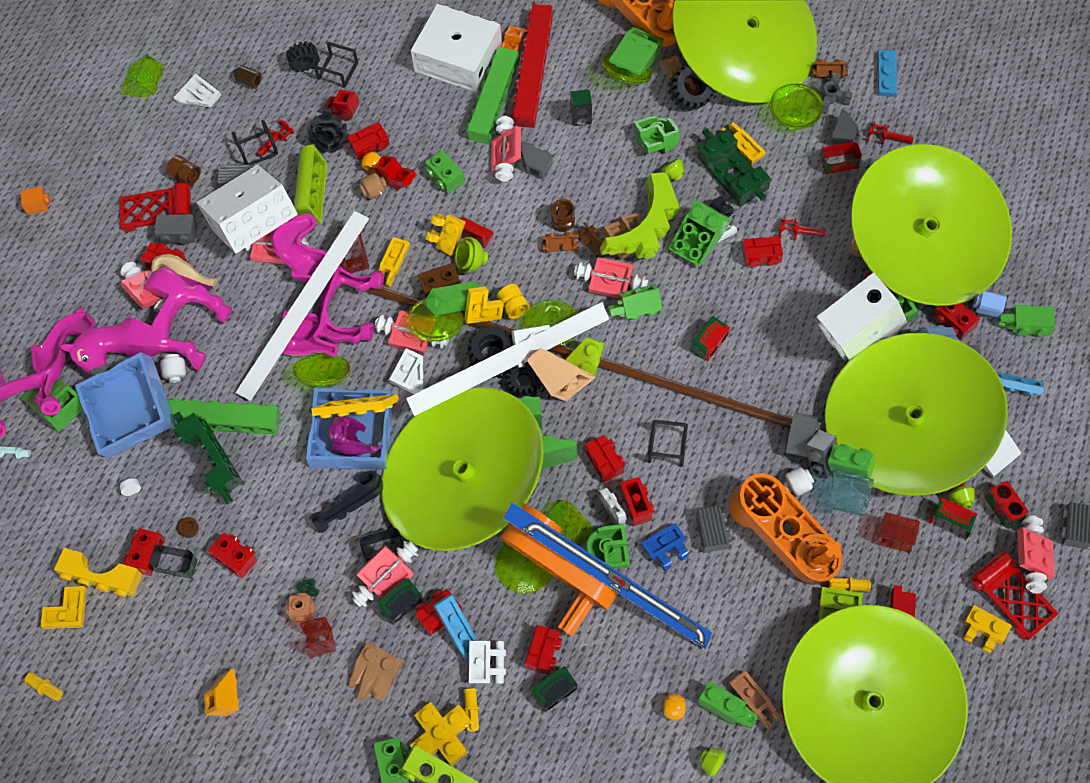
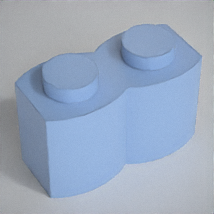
(989, 303)

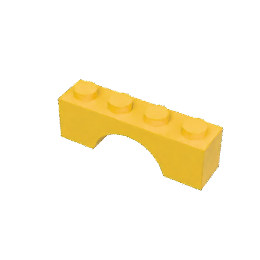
(121, 579)

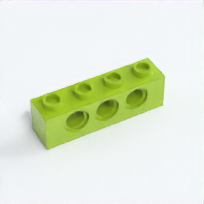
(437, 767)

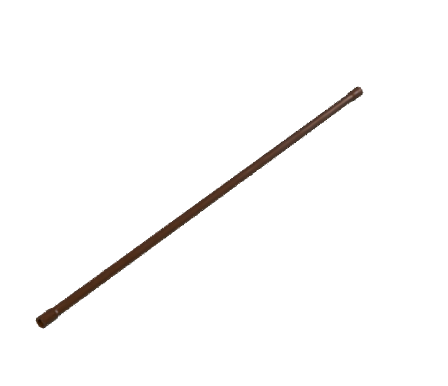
(626, 370)

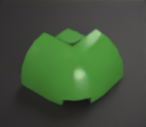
(657, 133)
(610, 546)

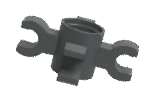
(831, 92)

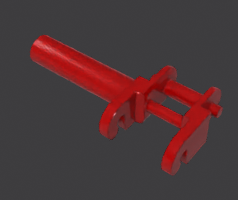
(887, 134)
(276, 136)
(800, 229)

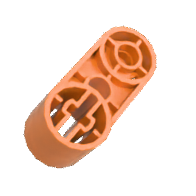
(651, 17)
(777, 505)
(589, 588)

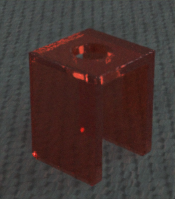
(362, 259)
(898, 532)
(315, 629)

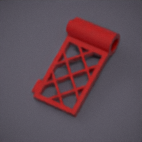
(178, 201)
(999, 571)

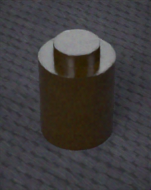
(247, 76)

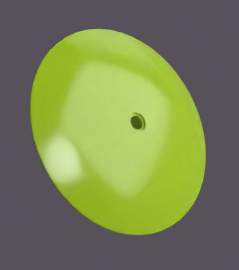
(746, 44)
(959, 203)
(926, 375)
(462, 469)
(916, 691)

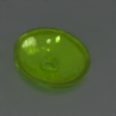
(623, 75)
(797, 99)
(542, 311)
(431, 327)
(321, 370)
(519, 576)

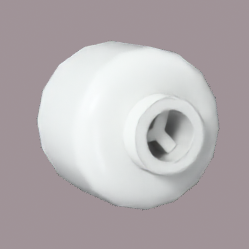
(172, 368)
(798, 481)

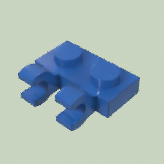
(663, 542)

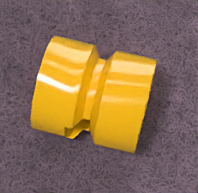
(513, 301)

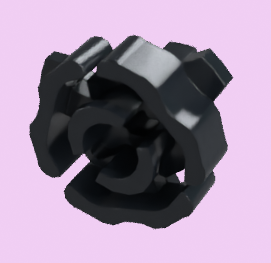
(327, 131)

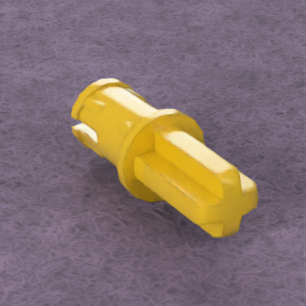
(850, 584)
(43, 686)
(471, 708)

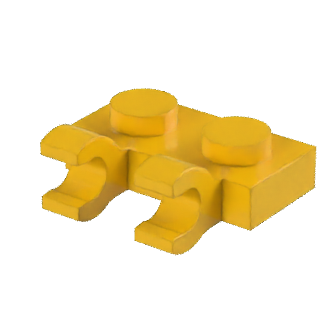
(450, 233)
(988, 625)

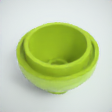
(470, 256)

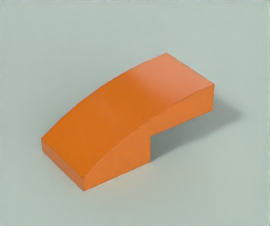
(513, 38)

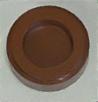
(188, 527)

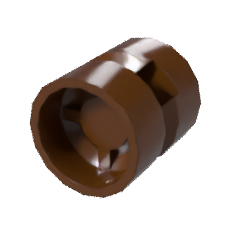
(183, 170)
(563, 215)

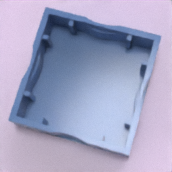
(125, 405)
(376, 433)

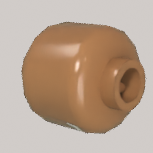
(372, 186)

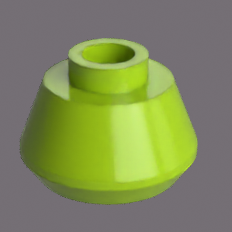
(674, 169)
(963, 496)
(712, 761)

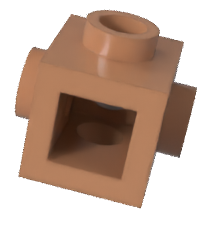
(306, 609)

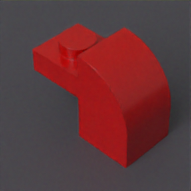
(343, 104)
(393, 172)

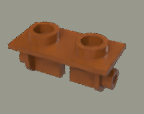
(823, 67)
(553, 242)

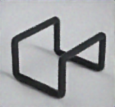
(323, 69)
(266, 131)
(651, 453)

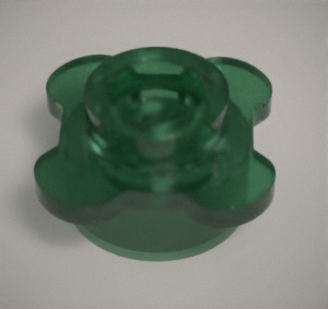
(302, 586)

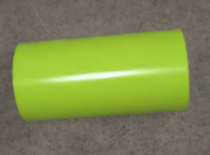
(310, 183)

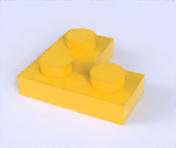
(480, 309)
(70, 614)

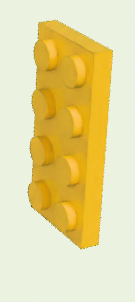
(356, 405)

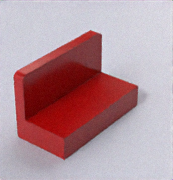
(477, 232)
(903, 600)

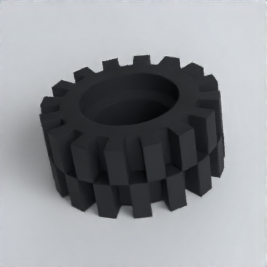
(302, 56)
(519, 390)

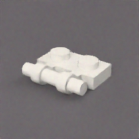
(480, 662)

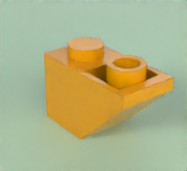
(222, 696)

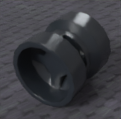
(720, 205)

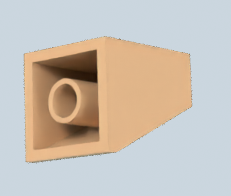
(559, 375)

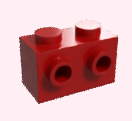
(958, 317)
(636, 501)
(142, 550)
(233, 555)

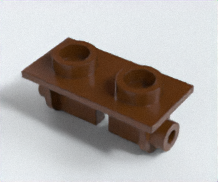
(590, 235)

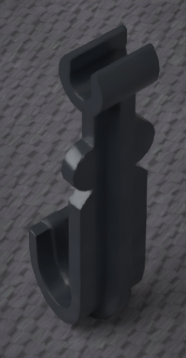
(371, 488)

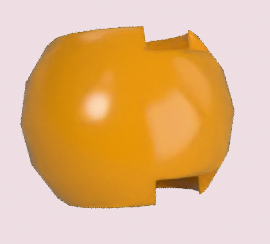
(369, 161)
(674, 707)

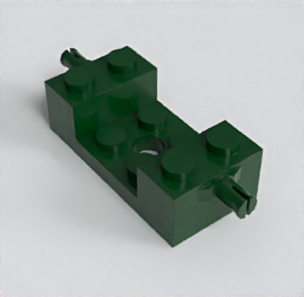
(720, 155)
(195, 431)

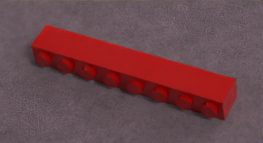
(533, 66)

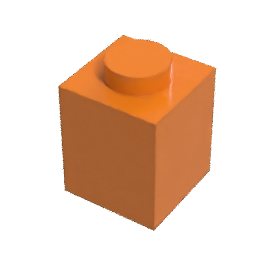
(35, 200)

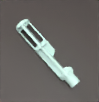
(18, 451)

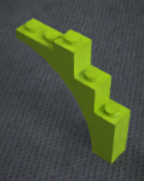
(644, 238)

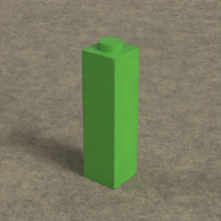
(449, 298)

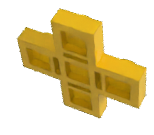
(442, 732)

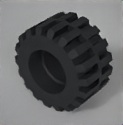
(680, 94)
(486, 338)

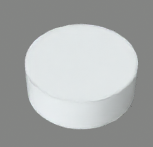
(130, 487)

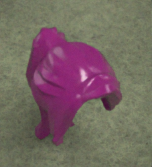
(344, 438)

